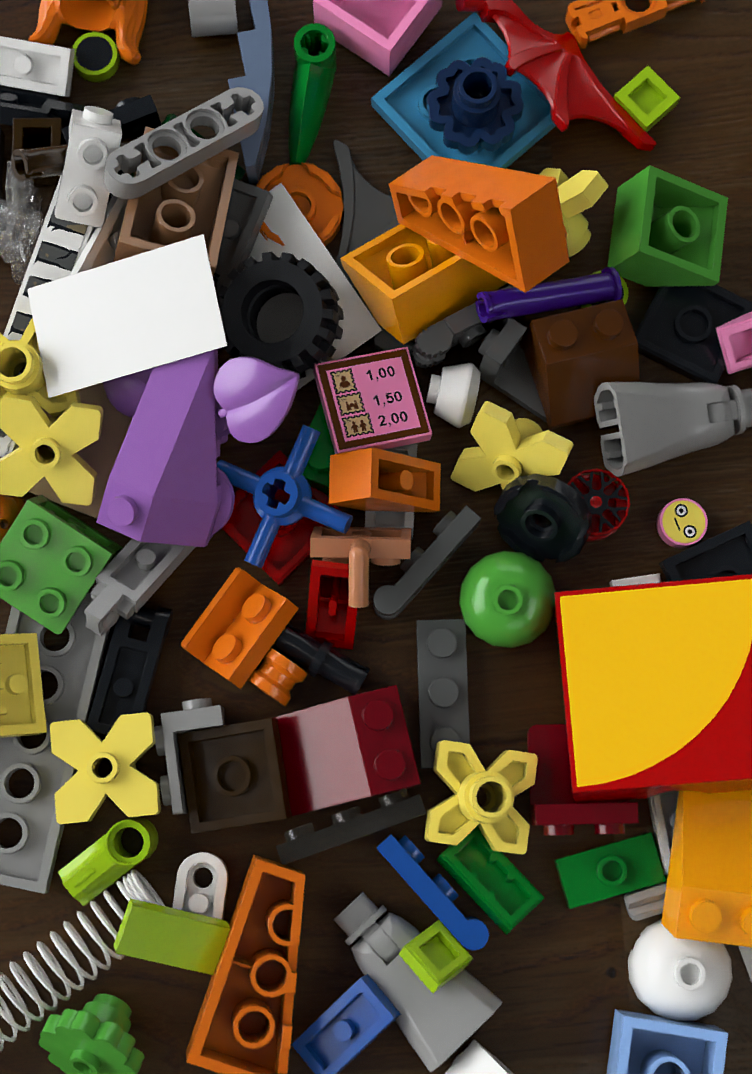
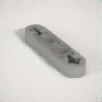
(179, 136)

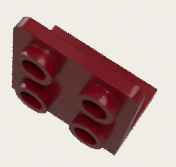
(552, 796)

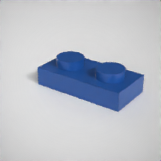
(346, 1028)

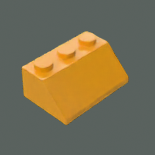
(413, 281)

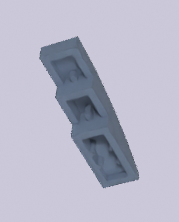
(258, 64)

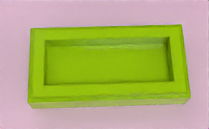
(171, 936)

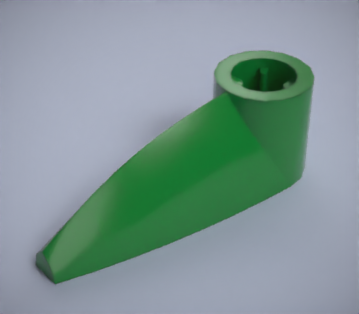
(310, 88)

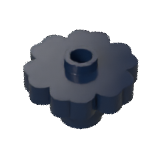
(475, 105)

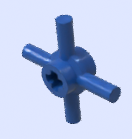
(298, 506)

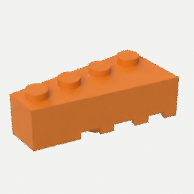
(487, 216)
(251, 995)

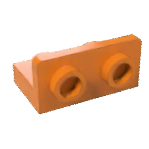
(239, 627)

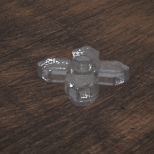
(19, 223)

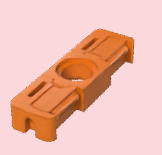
(598, 18)

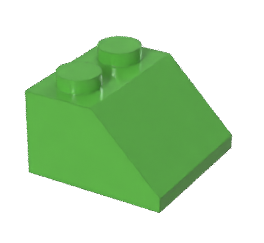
(667, 231)

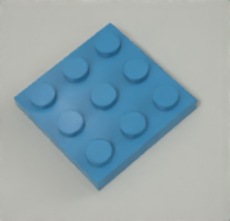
(404, 99)

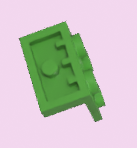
(51, 562)

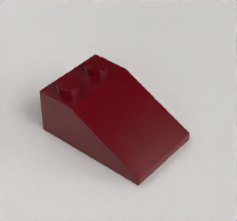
(347, 750)

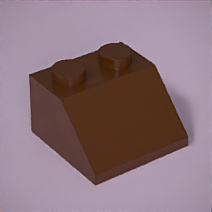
(576, 354)

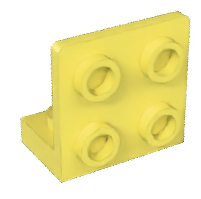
(20, 686)

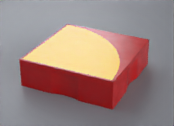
(657, 687)

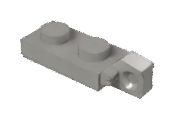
(131, 581)

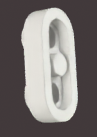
(202, 900)

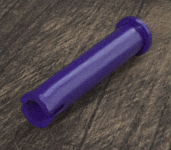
(549, 296)

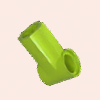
(107, 860)

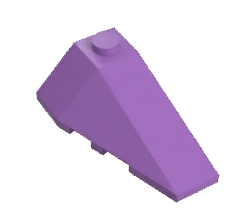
(167, 464)

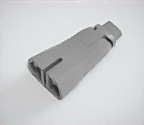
(666, 420)
(430, 1021)

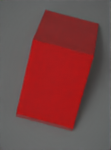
(328, 606)

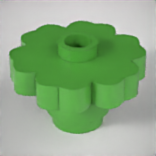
(93, 1039)

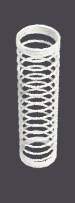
(133, 887)

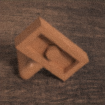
(355, 548)

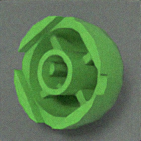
(507, 599)

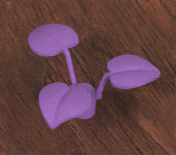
(251, 408)

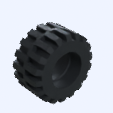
(260, 283)

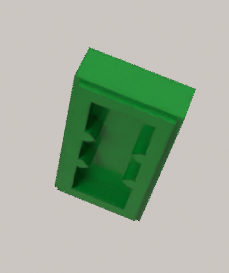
(609, 870)
(490, 880)

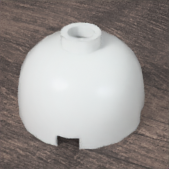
(678, 975)

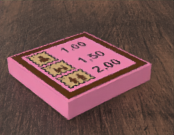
(372, 401)

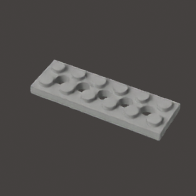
(77, 671)

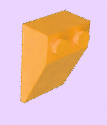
(711, 869)

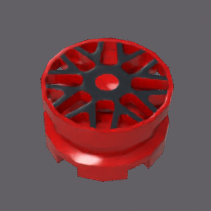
(605, 499)

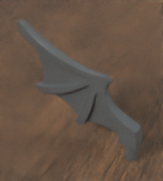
(366, 216)

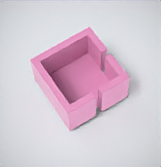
(377, 28)

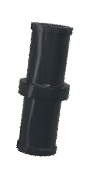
(321, 659)

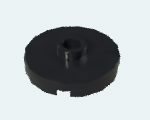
(543, 518)

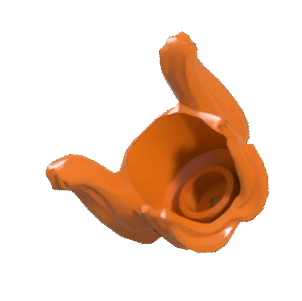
(124, 16)

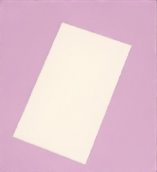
(284, 312)
(127, 316)

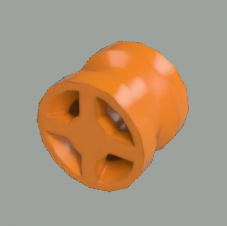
(277, 676)

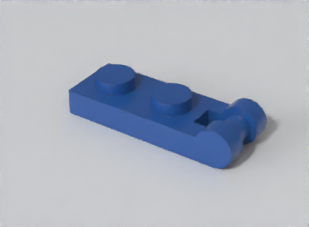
(434, 892)

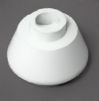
(455, 393)

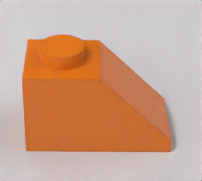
(384, 481)

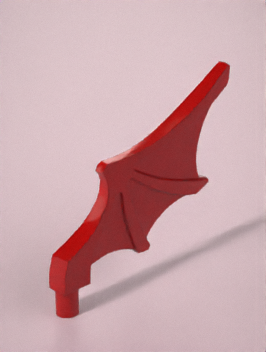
(557, 70)

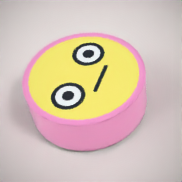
(682, 523)

